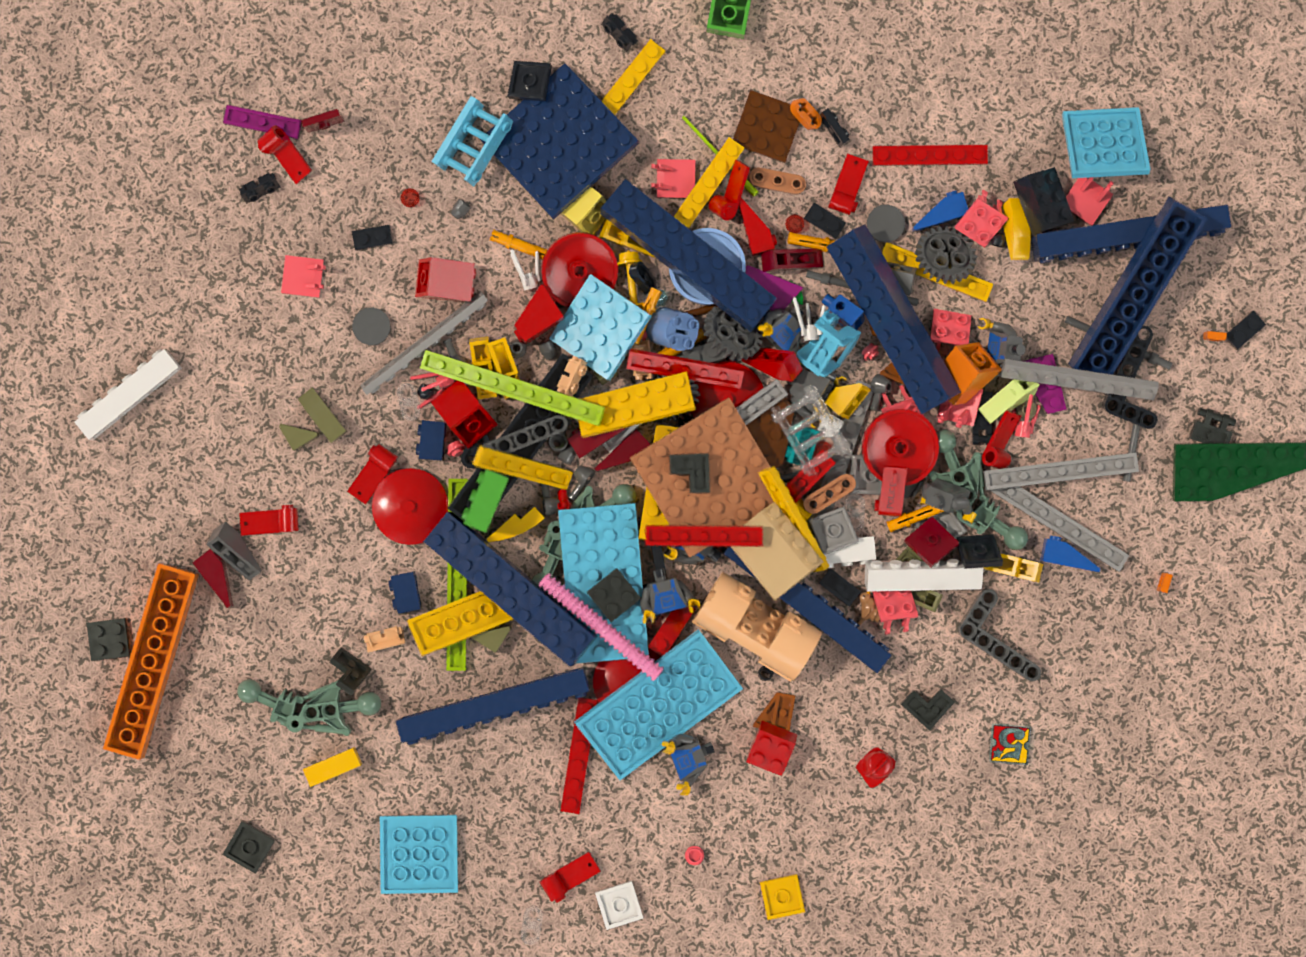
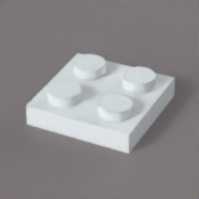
(619, 905)

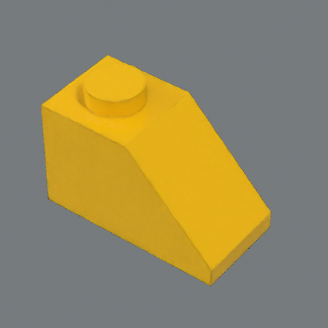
(847, 398)

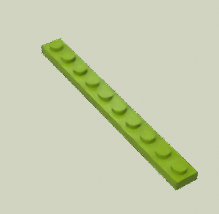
(512, 388)
(455, 590)

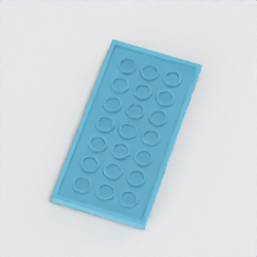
(592, 547)
(644, 713)

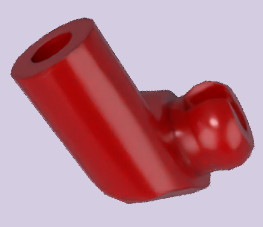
(563, 498)

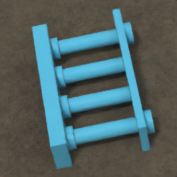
(457, 134)

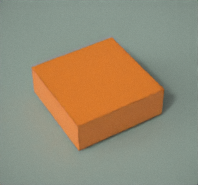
(1214, 336)
(1164, 582)

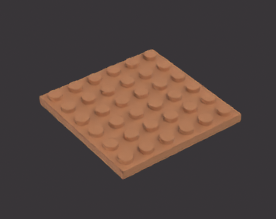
(734, 466)

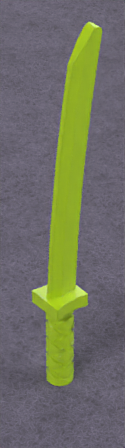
(748, 186)

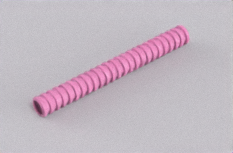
(601, 627)

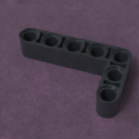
(1135, 363)

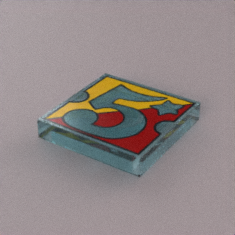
(1009, 744)

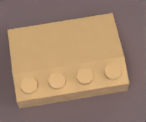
(784, 555)

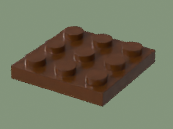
(766, 127)

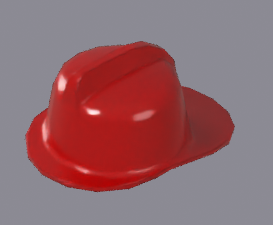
(875, 767)

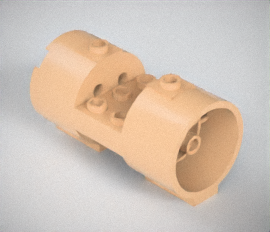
(778, 639)

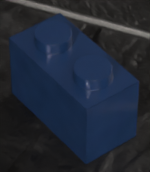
(431, 440)
(405, 592)

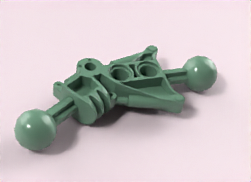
(621, 495)
(1014, 537)
(286, 705)

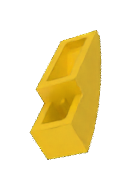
(1016, 230)
(615, 235)
(481, 358)
(502, 359)
(517, 526)
(1018, 568)
(332, 766)

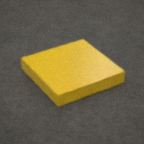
(782, 897)

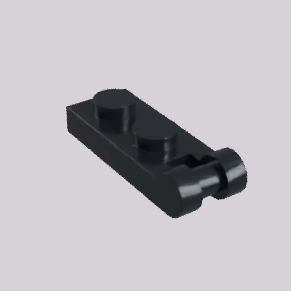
(982, 423)

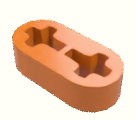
(806, 114)

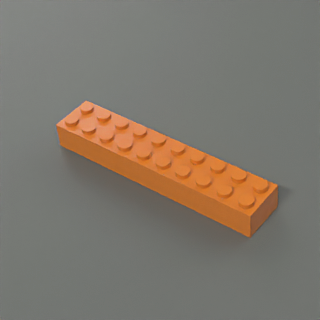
(151, 661)

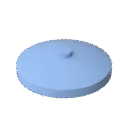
(724, 245)

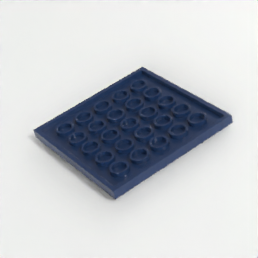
(562, 142)

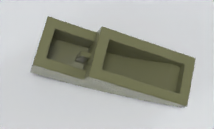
(322, 415)

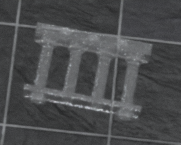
(821, 414)

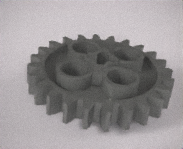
(945, 255)
(731, 336)

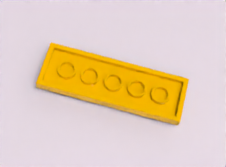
(641, 404)
(456, 622)

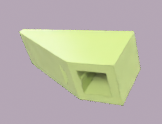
(1008, 398)

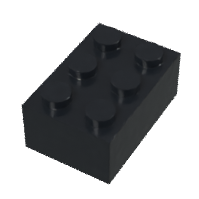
(1043, 201)

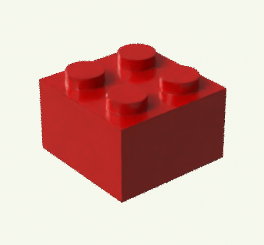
(771, 748)

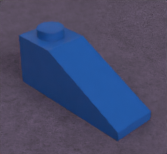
(947, 210)
(1063, 554)

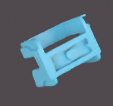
(818, 354)

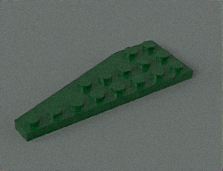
(1223, 469)

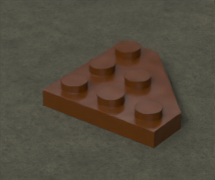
(770, 435)

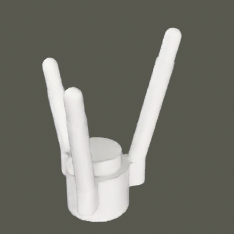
(528, 280)
(809, 331)

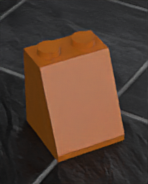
(971, 370)

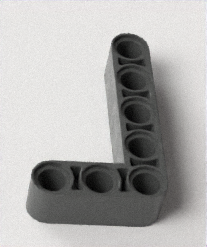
(993, 642)

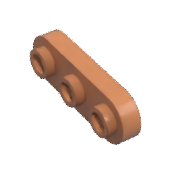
(786, 184)
(838, 492)

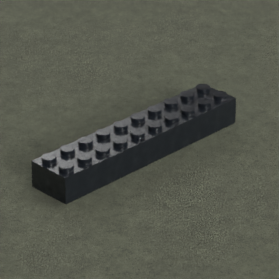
(527, 416)

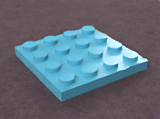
(1105, 142)
(600, 327)
(418, 854)

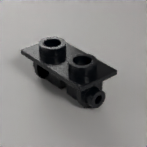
(612, 25)
(267, 184)

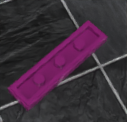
(260, 121)

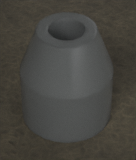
(460, 209)
(548, 349)
(567, 455)

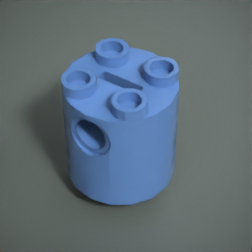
(672, 329)

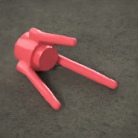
(441, 381)
(1024, 428)

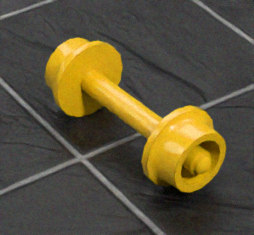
(626, 260)

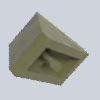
(297, 437)
(927, 599)
(493, 638)

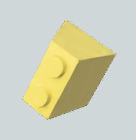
(585, 212)

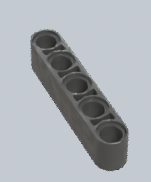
(530, 432)

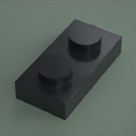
(831, 123)
(824, 220)
(372, 237)
(1245, 330)
(839, 587)

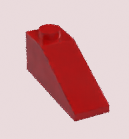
(757, 232)
(776, 363)
(670, 630)

